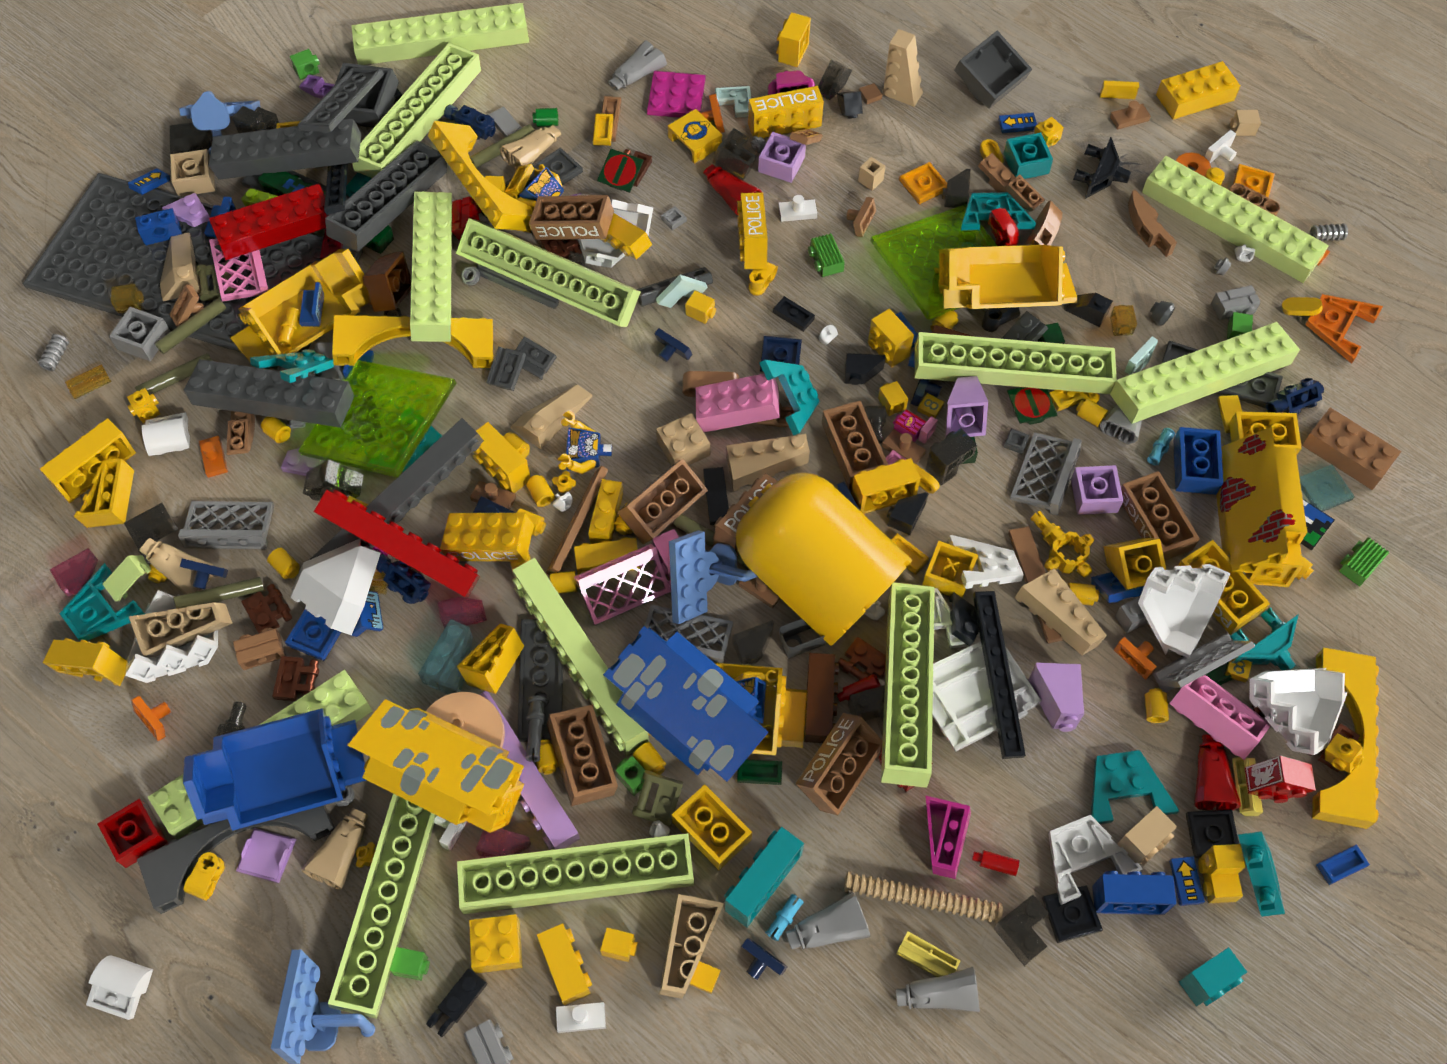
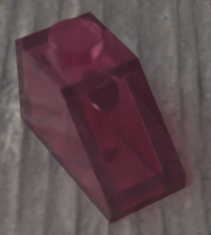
(75, 572)
(462, 610)
(501, 843)

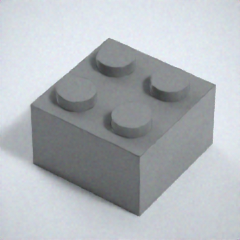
(138, 333)

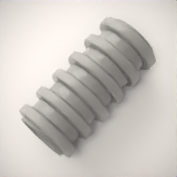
(1329, 232)
(53, 352)

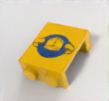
(695, 134)

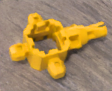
(1056, 539)

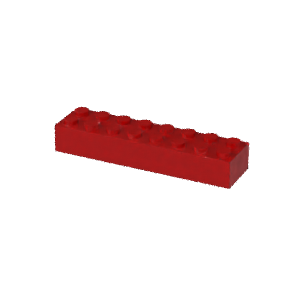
(394, 542)

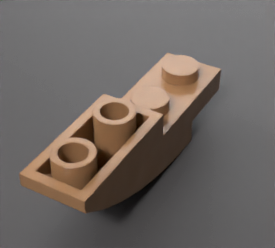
(1005, 181)
(1144, 220)
(1046, 225)
(240, 433)

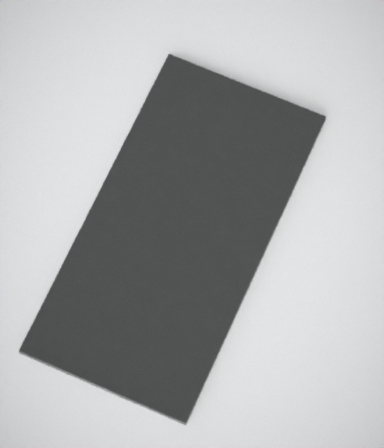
(104, 250)

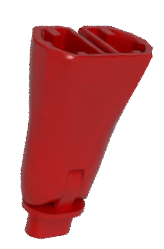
(728, 185)
(1214, 778)

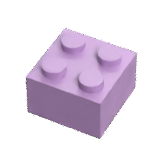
(781, 157)
(1096, 490)

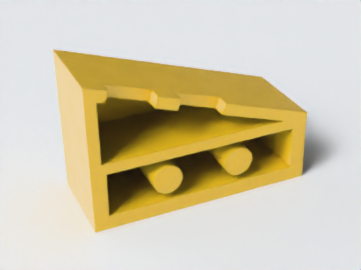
(109, 495)
(86, 659)

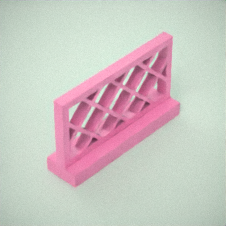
(256, 269)
(614, 568)

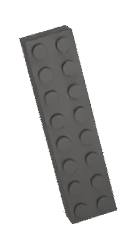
(283, 150)
(386, 196)
(266, 394)

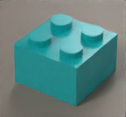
(1028, 156)
(1213, 978)

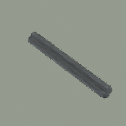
(518, 287)

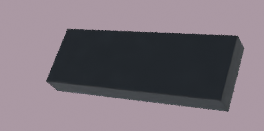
(716, 494)

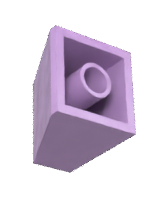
(967, 407)
(1060, 693)

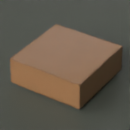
(870, 93)

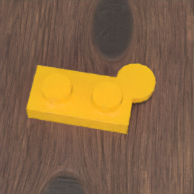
(1064, 399)

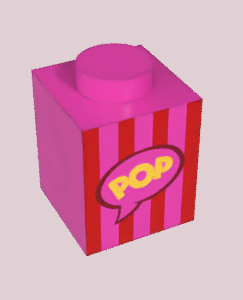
(909, 424)

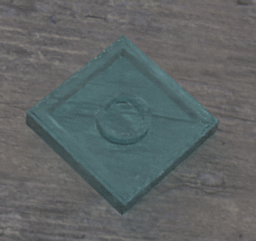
(1325, 488)

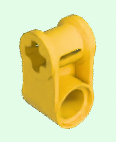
(761, 279)
(204, 878)

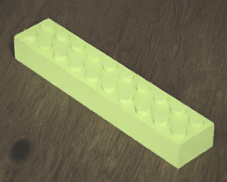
(431, 33)
(418, 108)
(1234, 218)
(431, 267)
(548, 272)
(1015, 362)
(1204, 372)
(578, 653)
(908, 686)
(339, 701)
(574, 873)
(382, 909)

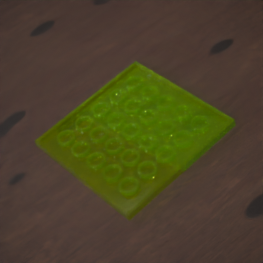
(914, 253)
(384, 420)

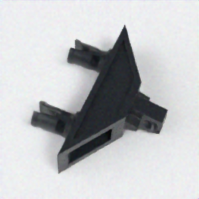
(1107, 170)

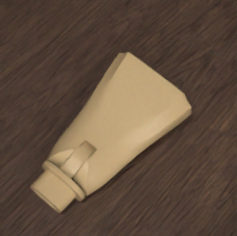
(529, 147)
(167, 561)
(336, 854)

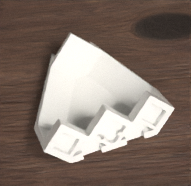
(602, 253)
(337, 584)
(1181, 604)
(172, 659)
(1300, 705)

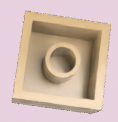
(192, 173)
(683, 440)
(1148, 836)

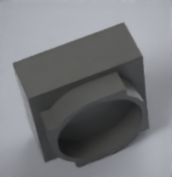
(992, 69)
(377, 101)

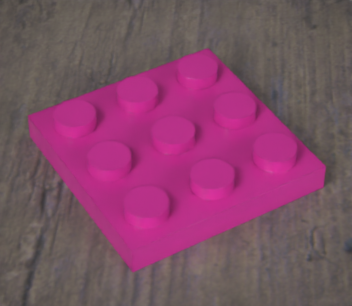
(675, 94)

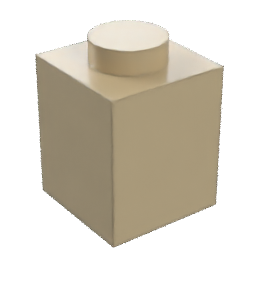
(1245, 122)
(871, 173)

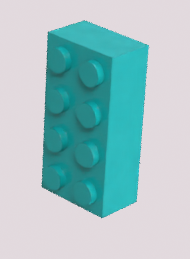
(763, 877)

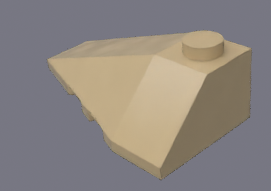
(179, 268)
(544, 420)

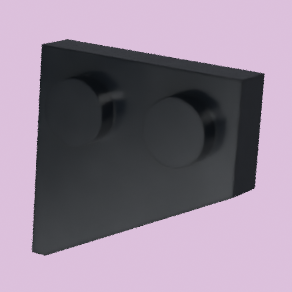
(963, 620)

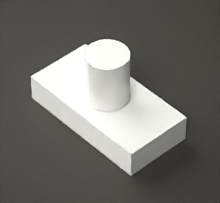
(1222, 148)
(797, 209)
(451, 833)
(580, 1017)

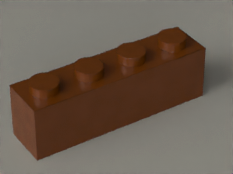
(820, 697)

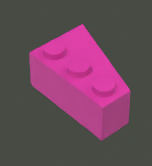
(947, 833)

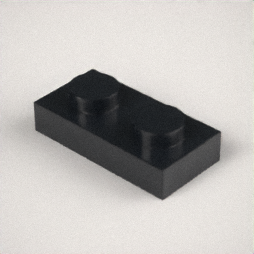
(793, 313)

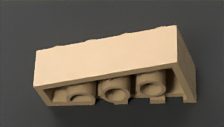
(902, 67)
(769, 456)
(1062, 610)
(177, 626)
(689, 933)

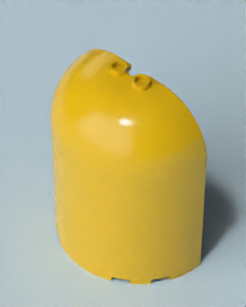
(818, 552)

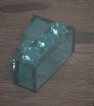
(441, 668)

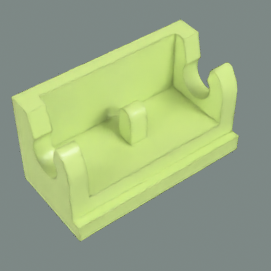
(125, 576)

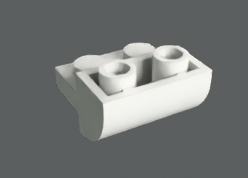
(166, 434)
(118, 986)

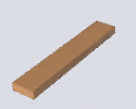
(577, 521)
(1032, 568)

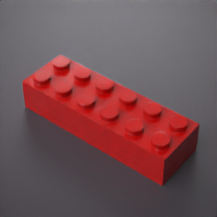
(270, 221)

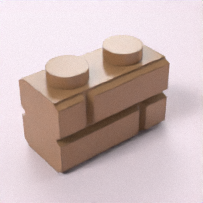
(259, 648)

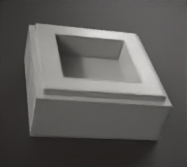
(673, 218)

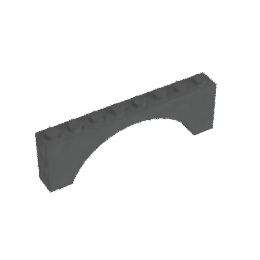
(171, 865)

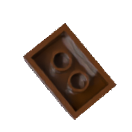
(388, 281)

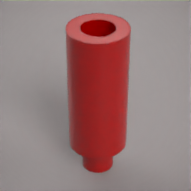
(859, 686)
(997, 862)

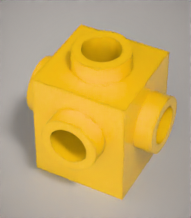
(1050, 130)
(143, 405)
(1344, 753)

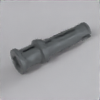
(535, 719)

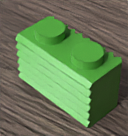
(826, 255)
(1363, 561)

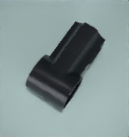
(997, 316)

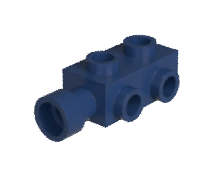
(481, 124)
(1296, 397)
(404, 580)

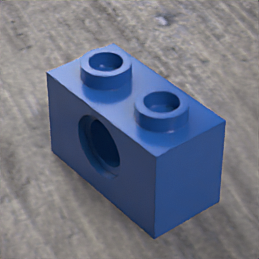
(158, 226)

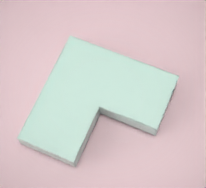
(735, 96)
(680, 287)
(1142, 357)

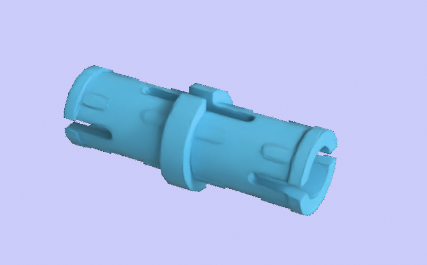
(1161, 446)
(784, 917)

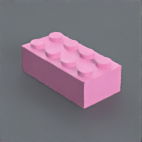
(737, 402)
(1221, 715)

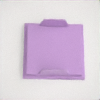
(265, 855)

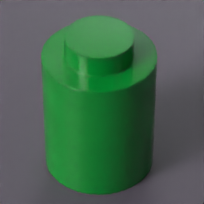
(546, 117)

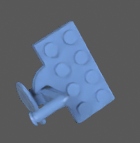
(213, 114)
(697, 571)
(303, 1019)

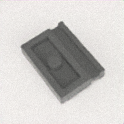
(1026, 329)
(537, 359)
(506, 368)

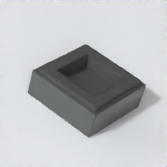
(1016, 441)

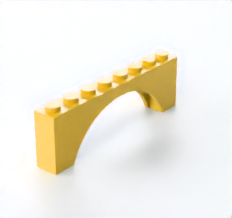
(502, 210)
(360, 333)
(1355, 797)

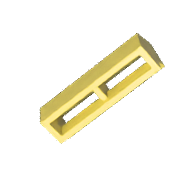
(1250, 804)
(927, 956)

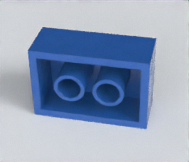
(1198, 460)
(1134, 893)

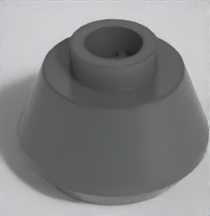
(1162, 312)

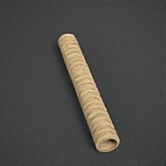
(923, 897)

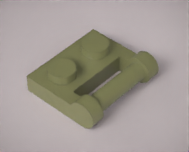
(203, 271)
(665, 799)

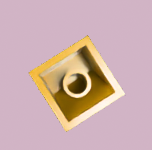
(1134, 560)

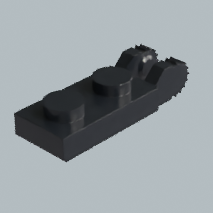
(458, 1001)

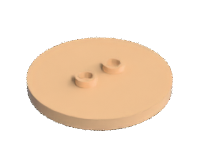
(472, 714)

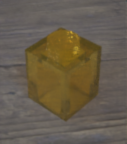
(126, 296)
(1123, 320)

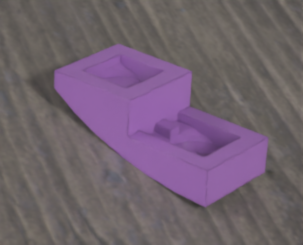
(316, 86)

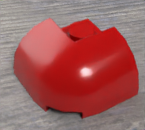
(1003, 228)

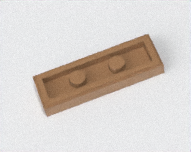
(612, 105)
(806, 136)

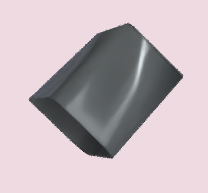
(791, 630)

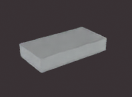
(504, 121)

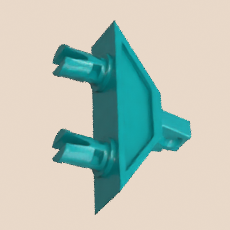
(1274, 646)
(1262, 873)

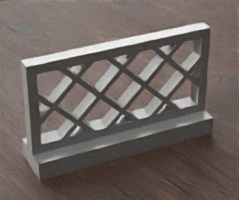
(1062, 479)
(225, 537)
(710, 622)
(1200, 662)

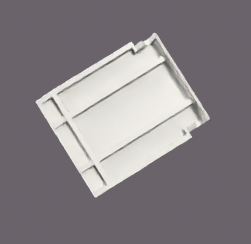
(964, 699)

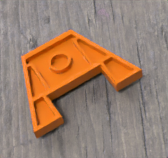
(1336, 319)

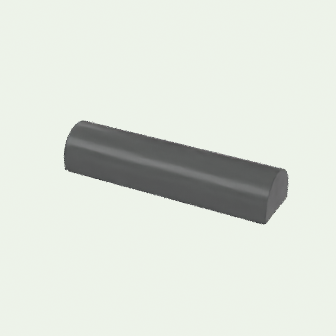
(651, 292)

